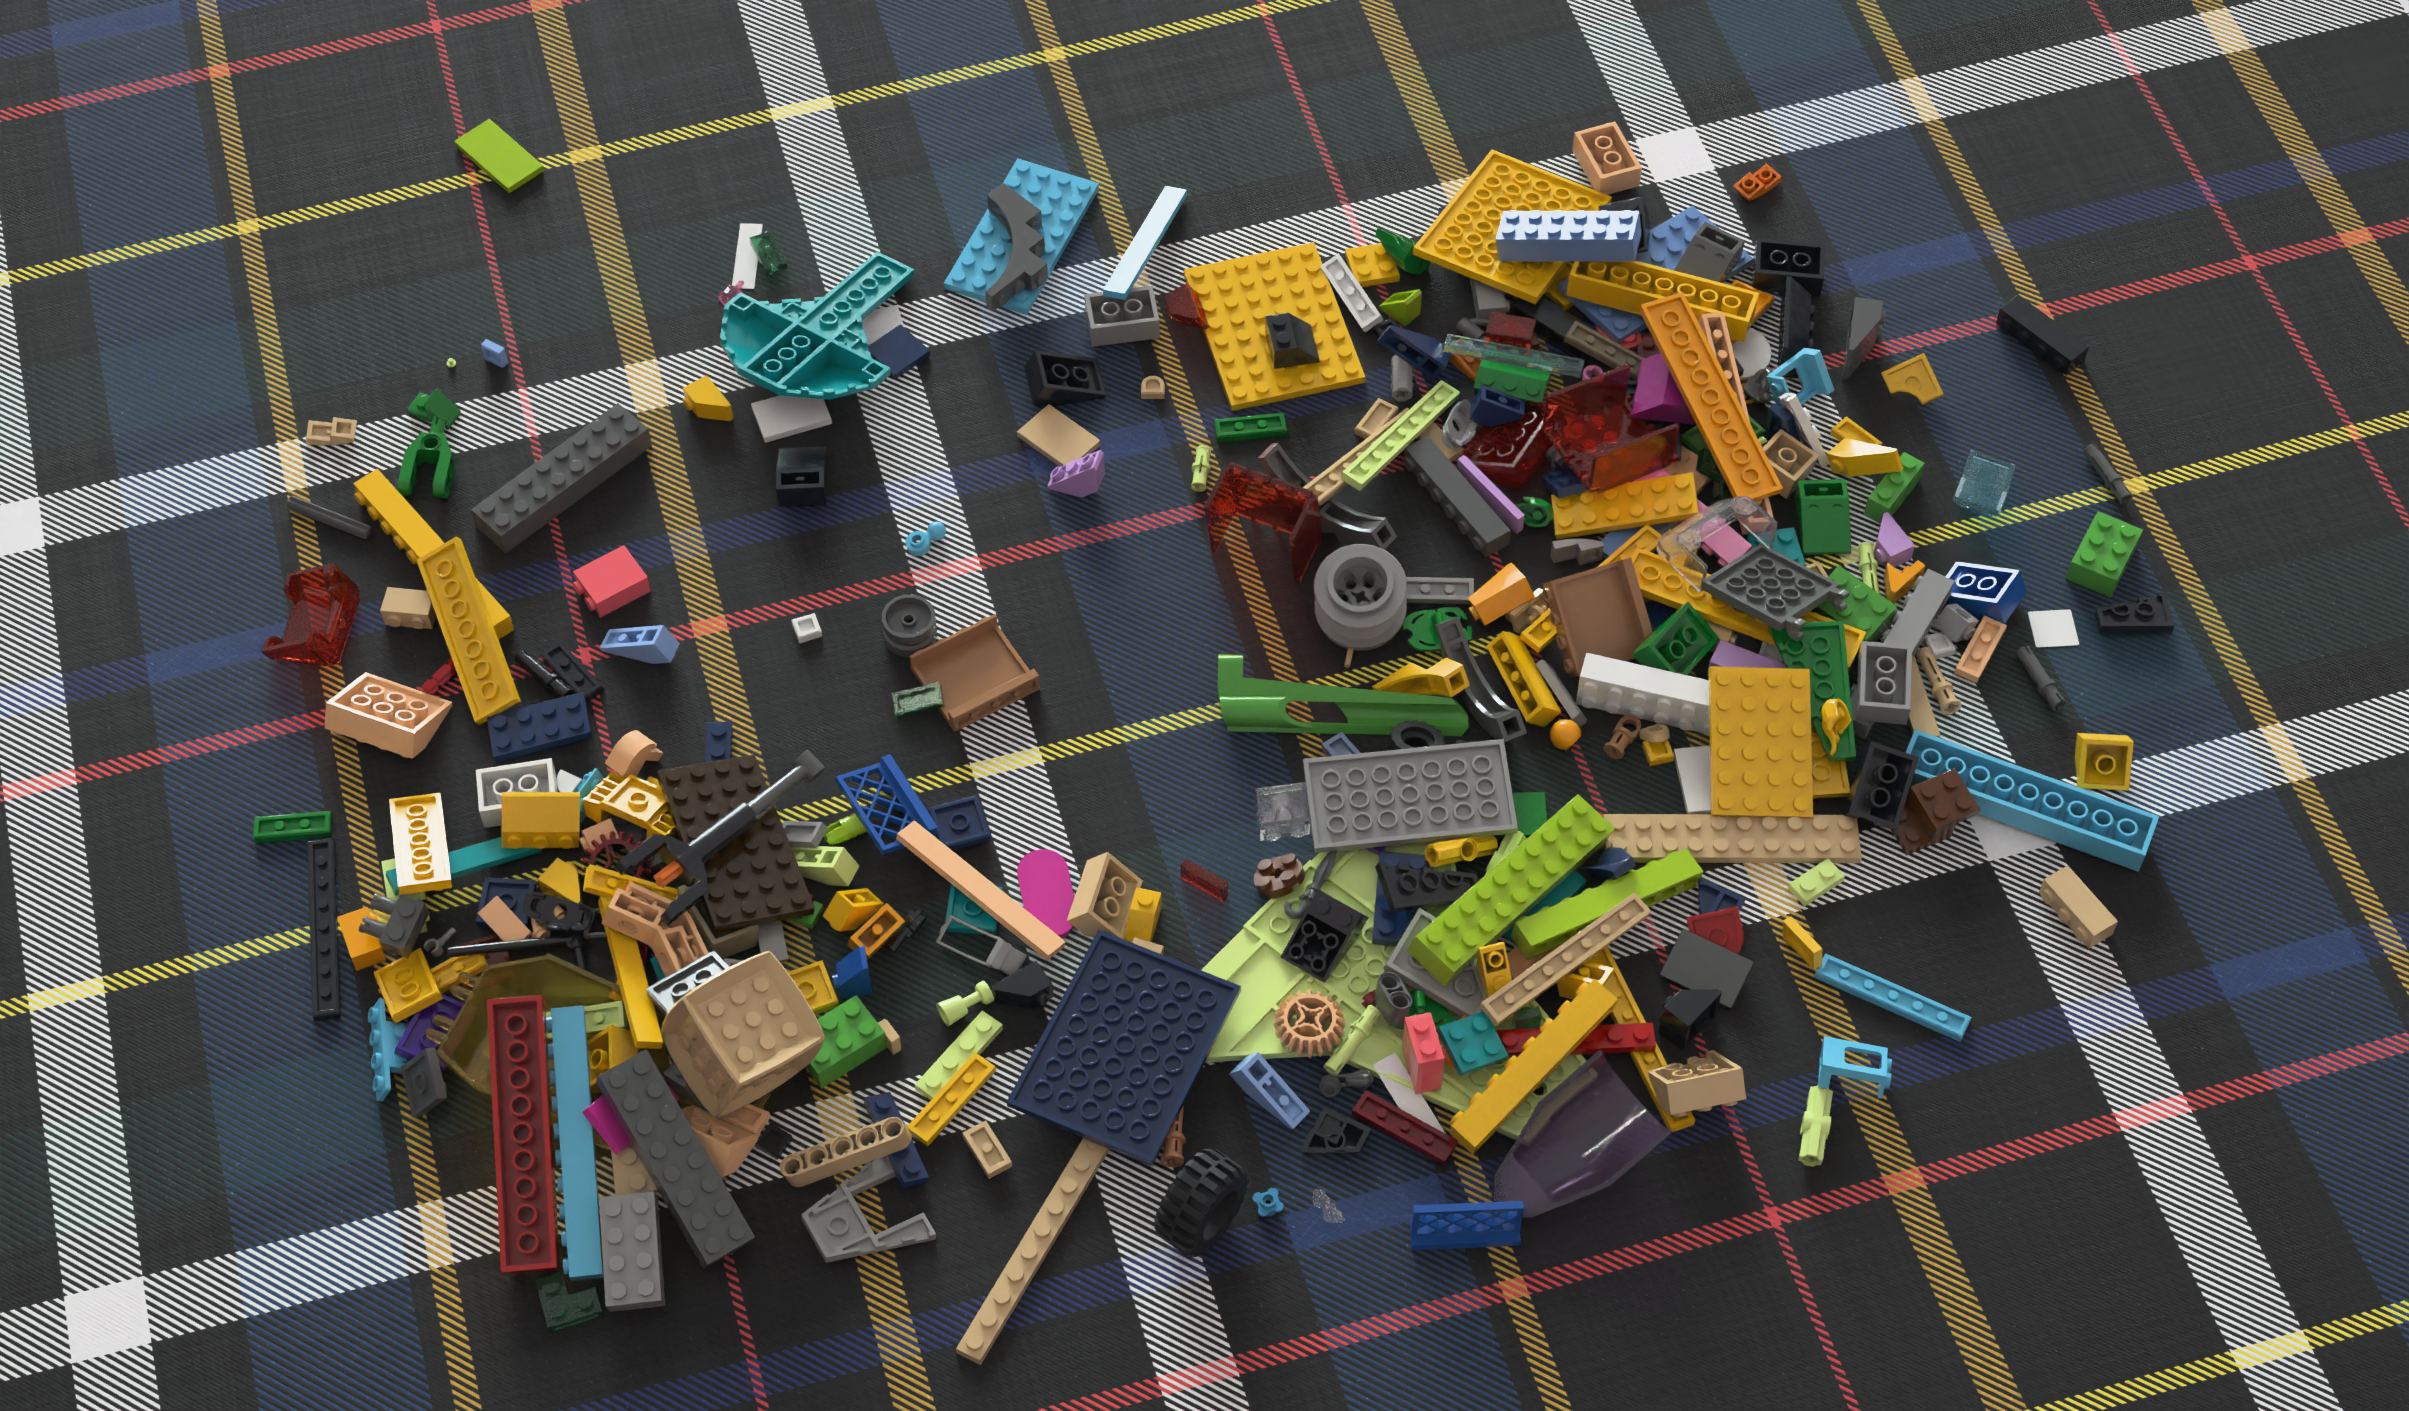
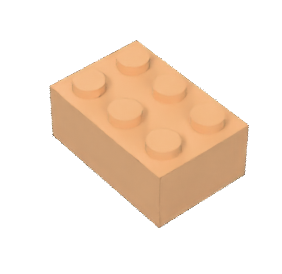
(1607, 158)

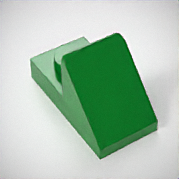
(434, 405)

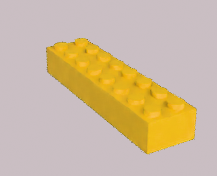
(1636, 283)

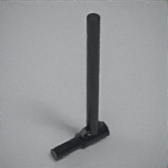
(573, 941)

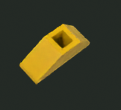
(1493, 968)

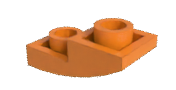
(1759, 183)

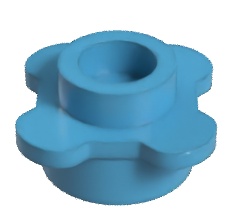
(1268, 1209)

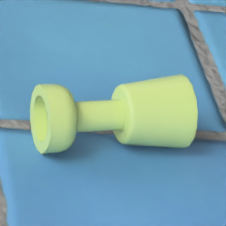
(956, 1007)

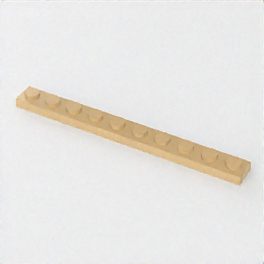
(1031, 1251)

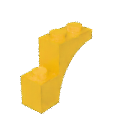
(1443, 679)

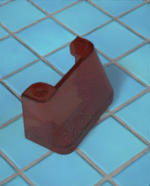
(319, 618)

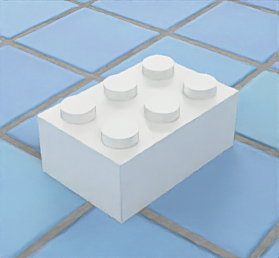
(519, 777)

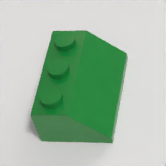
(1513, 380)

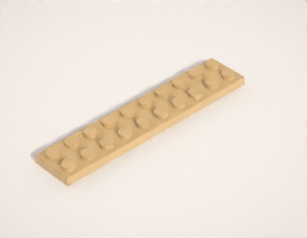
(1737, 838)

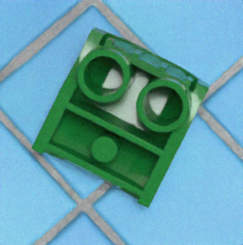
(1401, 251)

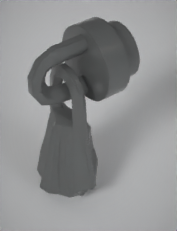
(1331, 1085)

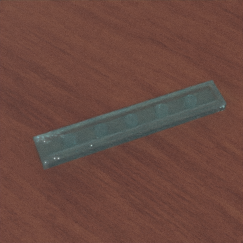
(1513, 355)

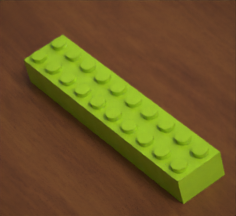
(1510, 890)

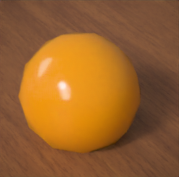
(1564, 734)

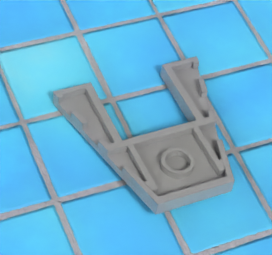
(843, 1230)

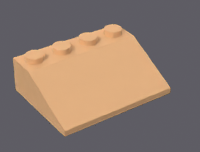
(386, 715)

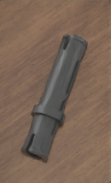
(2112, 480)
(2046, 686)

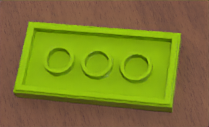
(499, 156)

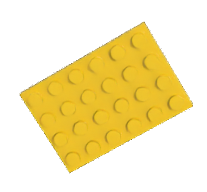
(1760, 742)

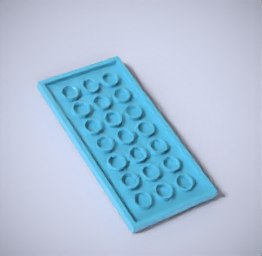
(985, 257)

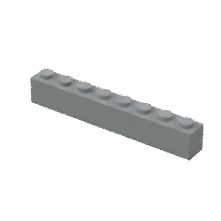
(1911, 625)

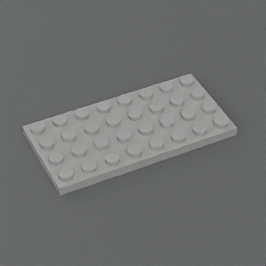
(1409, 796)

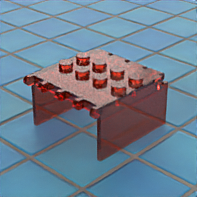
(1597, 437)
(1269, 503)

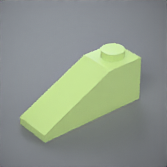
(826, 864)

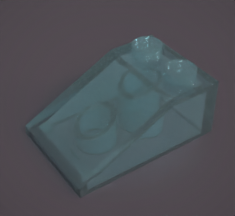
(1984, 483)

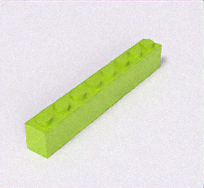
(1560, 922)

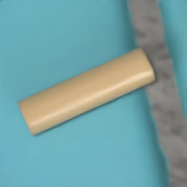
(1348, 657)

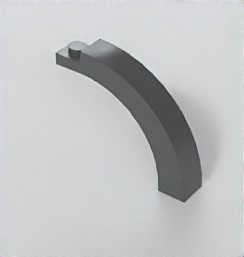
(1479, 698)

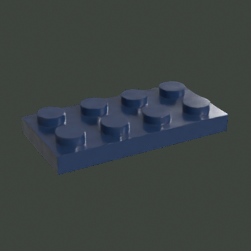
(539, 726)
(1389, 926)

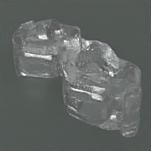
(1330, 1211)

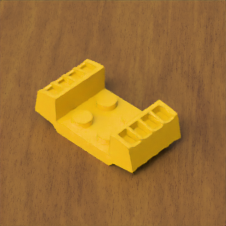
(632, 801)

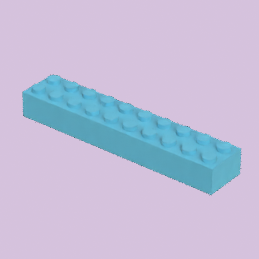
(2040, 802)

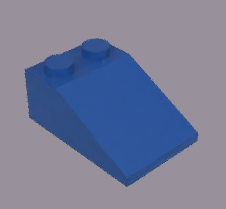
(1986, 590)

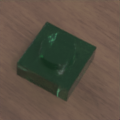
(1527, 1018)

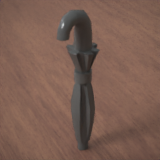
(1321, 874)

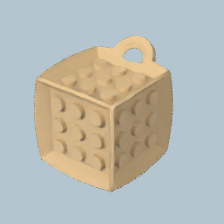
(742, 1034)

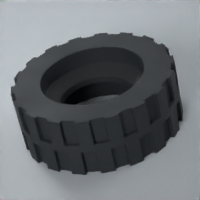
(1414, 732)

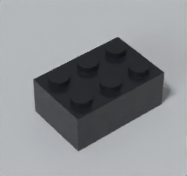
(1782, 259)

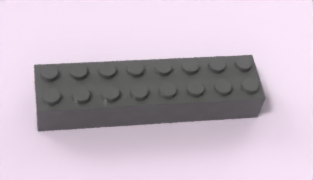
(561, 477)
(675, 1159)

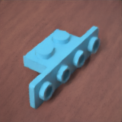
(384, 1039)

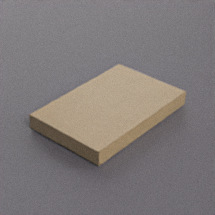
(1057, 436)

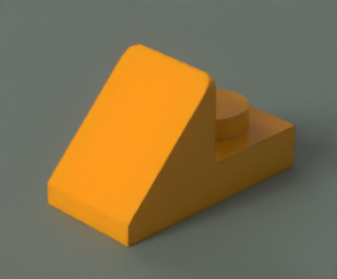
(1898, 582)

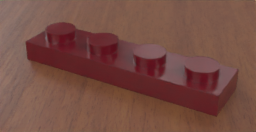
(1405, 1127)

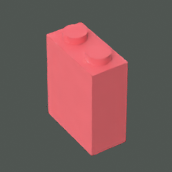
(611, 581)
(1423, 1053)

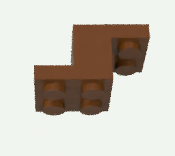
(1934, 811)

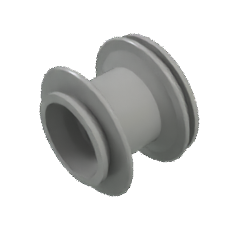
(1357, 622)

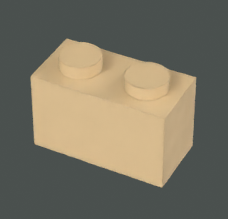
(408, 608)

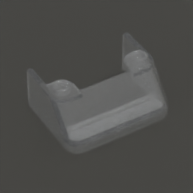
(1683, 540)

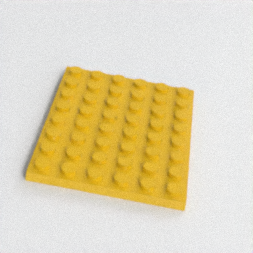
(1468, 226)
(1236, 302)

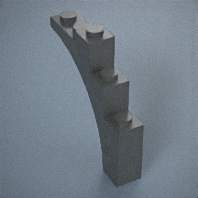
(1025, 266)
(1348, 525)

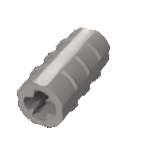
(1401, 379)

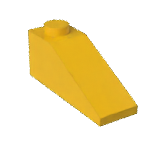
(1862, 458)

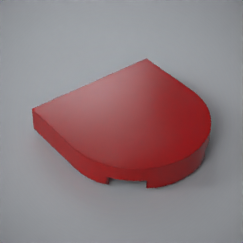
(1719, 927)

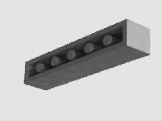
(1456, 496)

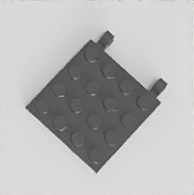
(1773, 589)

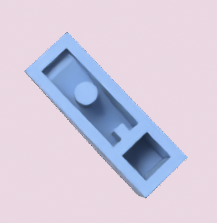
(644, 644)
(1269, 1090)

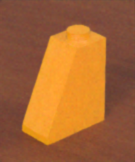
(1500, 595)

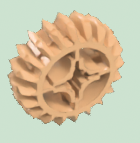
(1309, 1037)

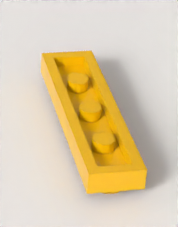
(605, 883)
(951, 1099)

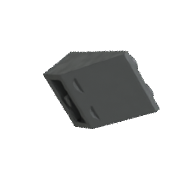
(1711, 254)

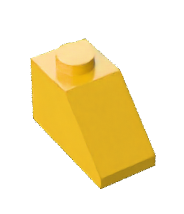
(707, 400)
(562, 881)
(851, 909)
(1143, 915)
(1584, 973)

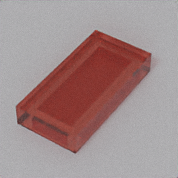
(1204, 880)

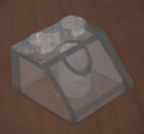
(1282, 811)

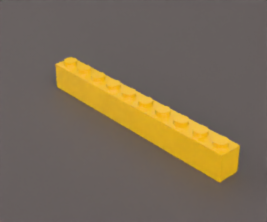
(413, 533)

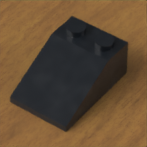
(1063, 378)

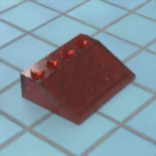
(1511, 450)

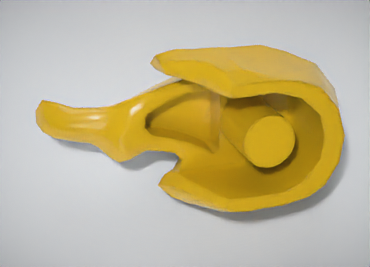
(1834, 718)

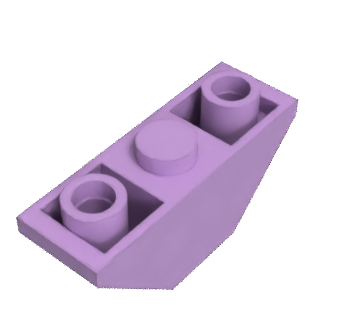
(1079, 476)

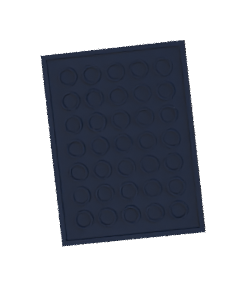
(1124, 1047)

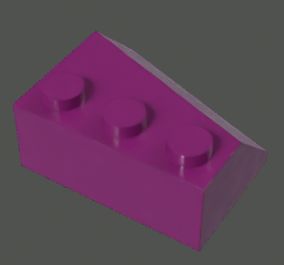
(1658, 394)

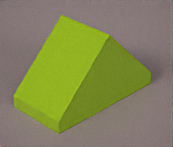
(1403, 306)

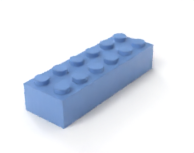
(1568, 235)

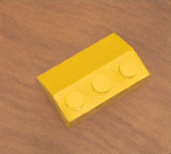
(540, 820)

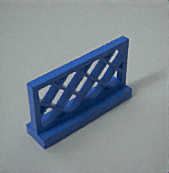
(897, 785)
(1467, 1226)

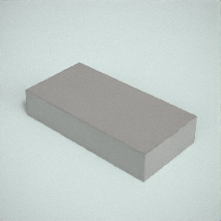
(804, 833)

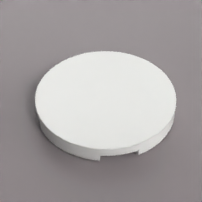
(1752, 354)

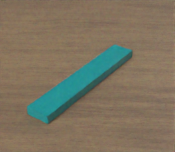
(474, 859)

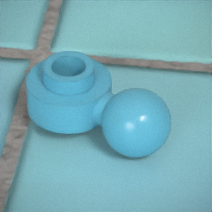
(935, 531)

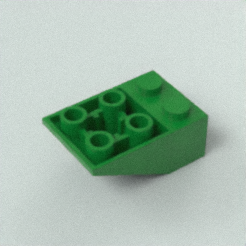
(1823, 516)

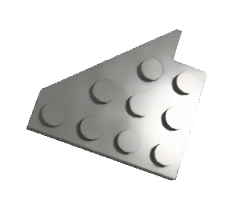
(1461, 995)

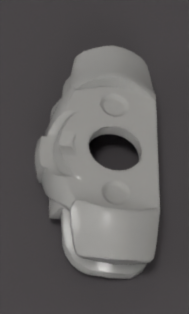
(1461, 415)

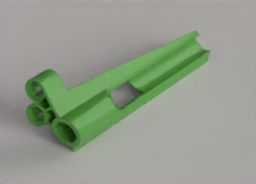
(1261, 705)

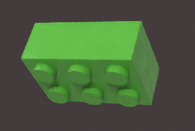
(2104, 554)
(1865, 607)
(849, 1041)

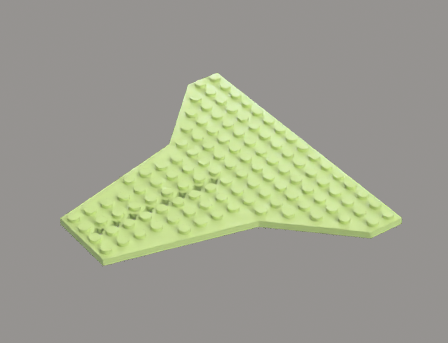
(1267, 980)

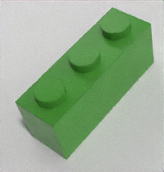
(1894, 488)

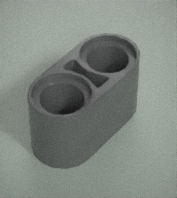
(1392, 998)

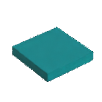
(969, 912)

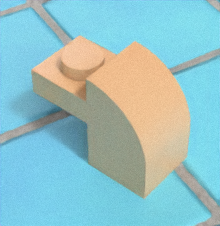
(631, 753)

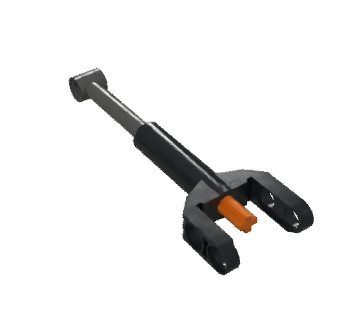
(688, 859)

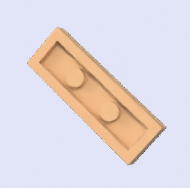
(1980, 649)

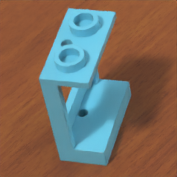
(1811, 372)
(1832, 1063)

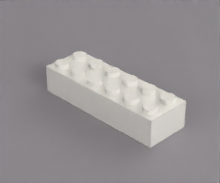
(1644, 693)

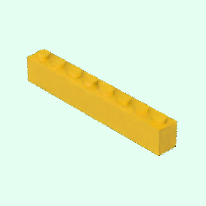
(1532, 1066)

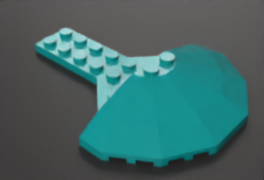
(817, 344)

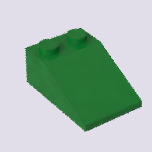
(1677, 642)

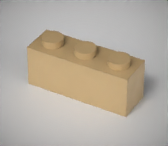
(2078, 907)

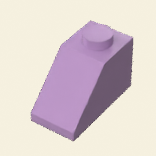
(1892, 543)

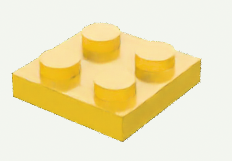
(1372, 265)

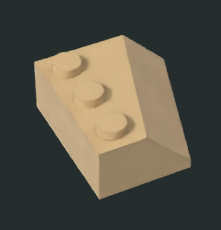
(1698, 1084)

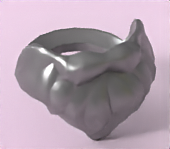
(1758, 387)

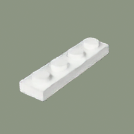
(1351, 293)

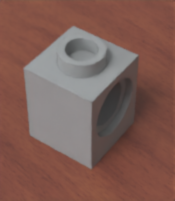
(1956, 623)

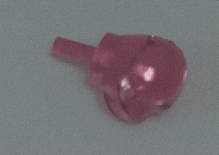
(729, 293)

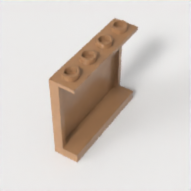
(1598, 614)
(976, 672)

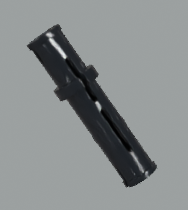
(551, 681)

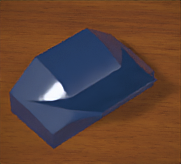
(1611, 864)

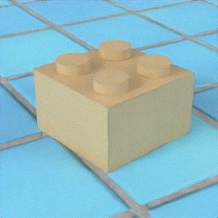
(1789, 460)

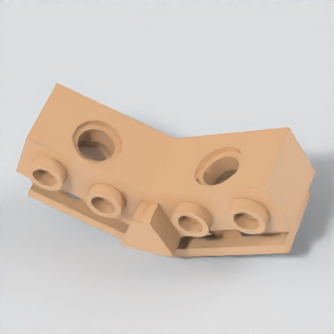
(672, 946)

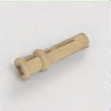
(1942, 689)

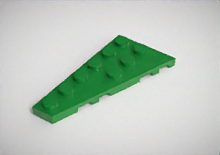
(1826, 657)

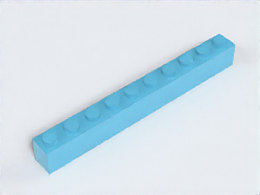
(576, 1144)

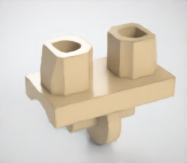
(1528, 612)

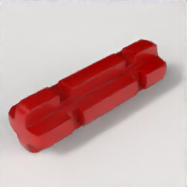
(439, 678)

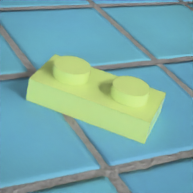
(1816, 882)

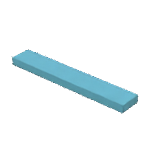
(1893, 997)

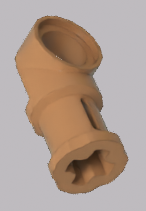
(1622, 737)

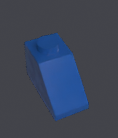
(853, 975)

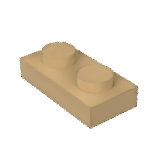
(987, 1149)

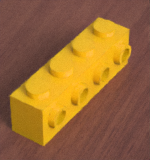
(1523, 679)

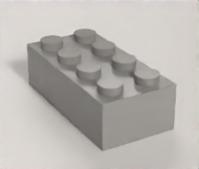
(631, 1251)

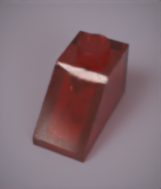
(1186, 307)

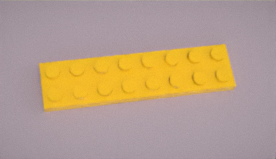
(468, 630)

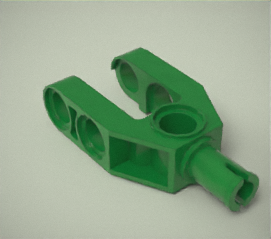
(429, 448)

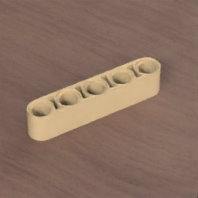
(833, 1149)

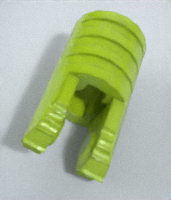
(844, 830)

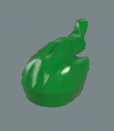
(1537, 512)

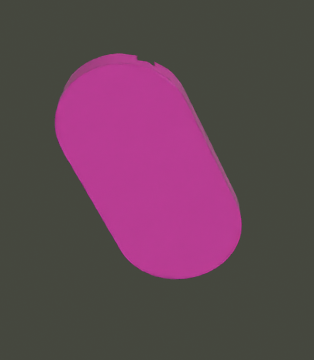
(1047, 889)

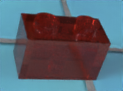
(1510, 330)

